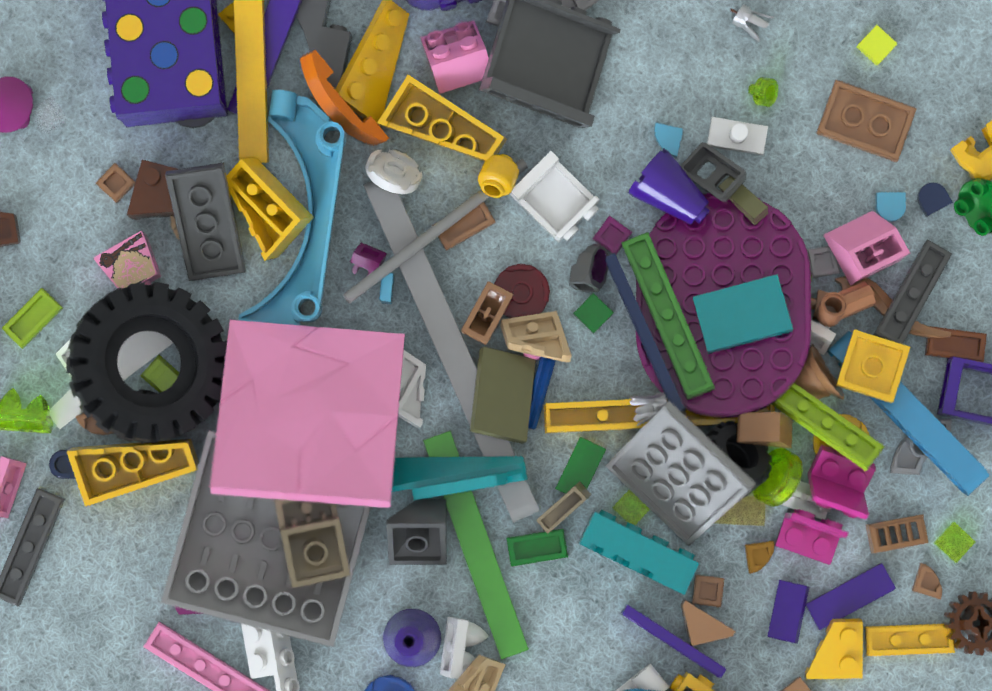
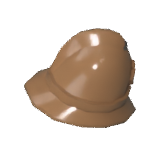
(817, 378)

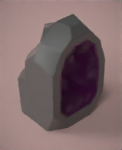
(590, 269)

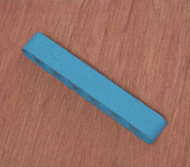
(926, 432)

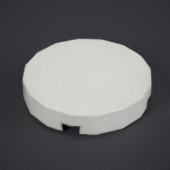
(393, 171)

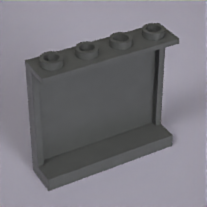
(548, 59)

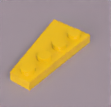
(373, 64)

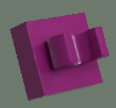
(367, 258)

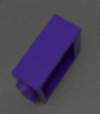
(951, 386)

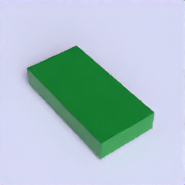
(581, 465)
(537, 547)

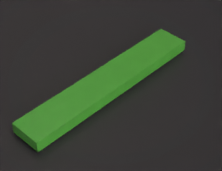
(668, 316)

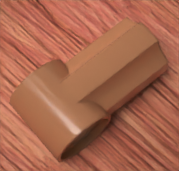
(846, 303)

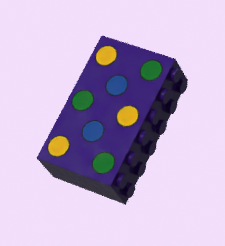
(164, 60)

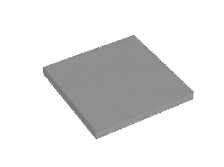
(679, 473)

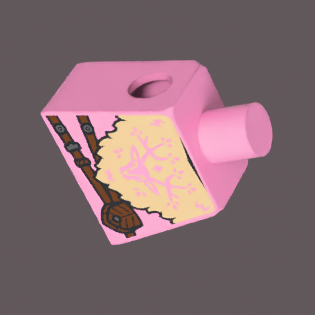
(130, 262)

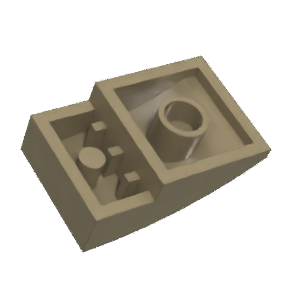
(312, 541)

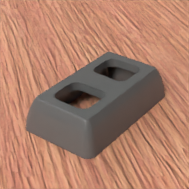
(724, 166)

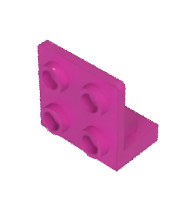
(839, 483)
(809, 537)

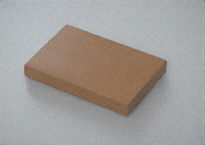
(866, 121)

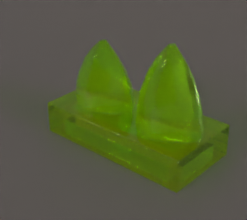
(32, 419)

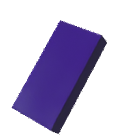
(788, 611)

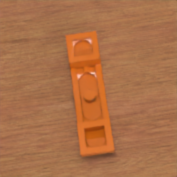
(316, 74)

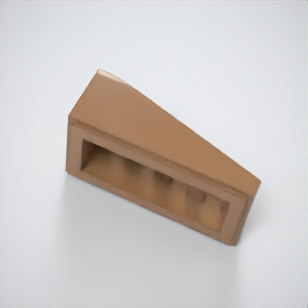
(874, 539)

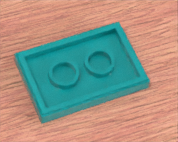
(742, 314)

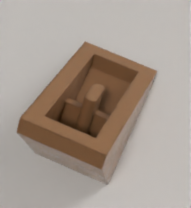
(487, 313)
(765, 429)
(703, 627)

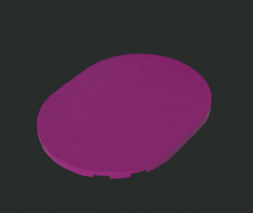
(723, 254)

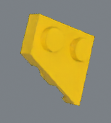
(839, 652)

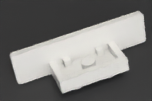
(270, 655)

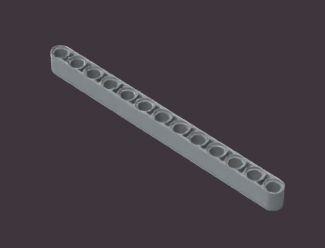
(444, 335)

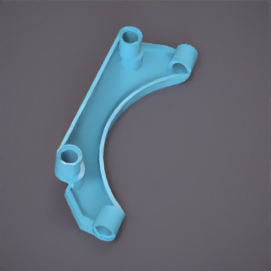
(305, 131)

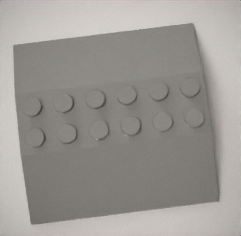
(237, 568)

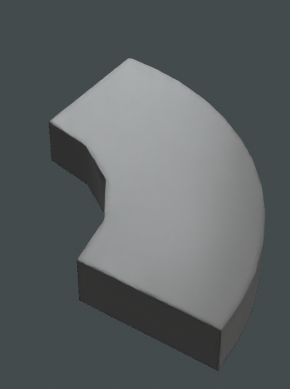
(908, 457)

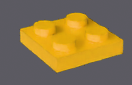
(873, 366)

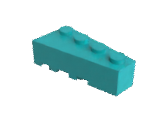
(638, 552)

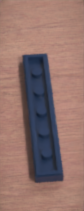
(644, 332)

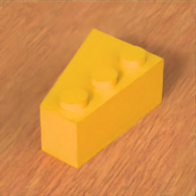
(268, 207)

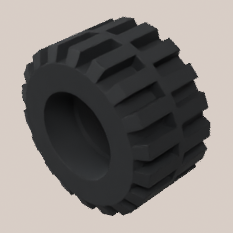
(748, 457)

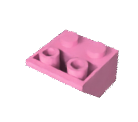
(456, 56)
(866, 246)

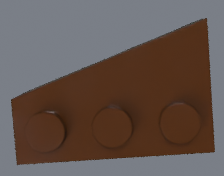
(151, 192)

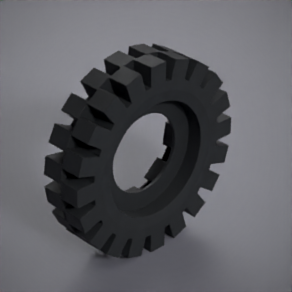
(95, 367)

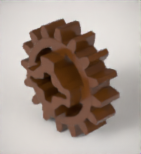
(973, 612)

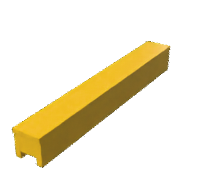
(609, 416)

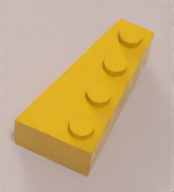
(438, 121)

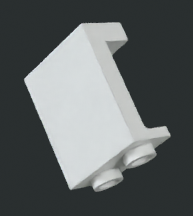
(555, 198)

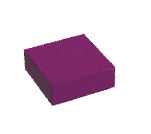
(612, 235)

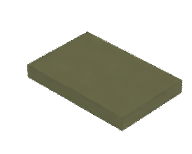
(502, 395)

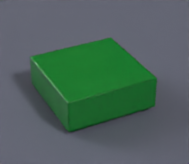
(593, 313)

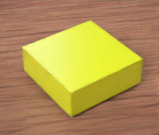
(876, 45)

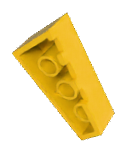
(123, 468)

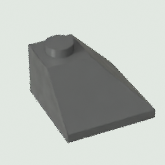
(418, 534)

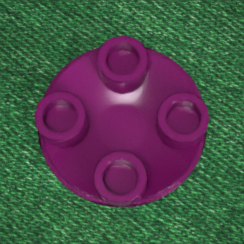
(15, 104)

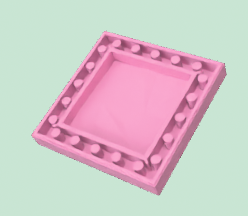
(308, 414)

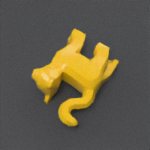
(976, 163)

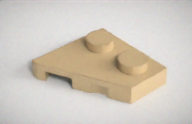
(537, 336)
(481, 675)

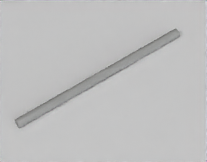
(420, 242)

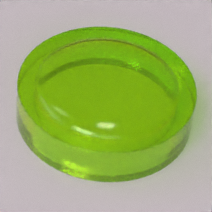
(782, 479)

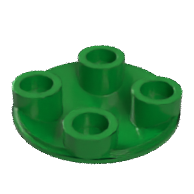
(976, 205)

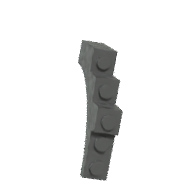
(331, 43)

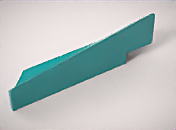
(453, 475)

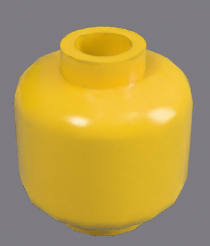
(498, 175)

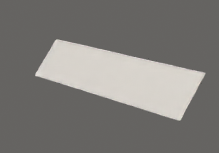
(132, 356)

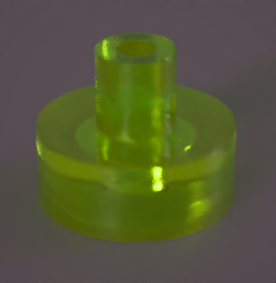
(764, 91)

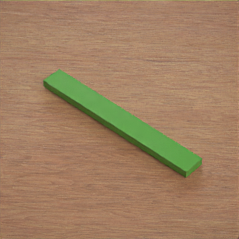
(480, 559)

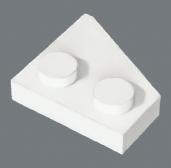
(411, 390)

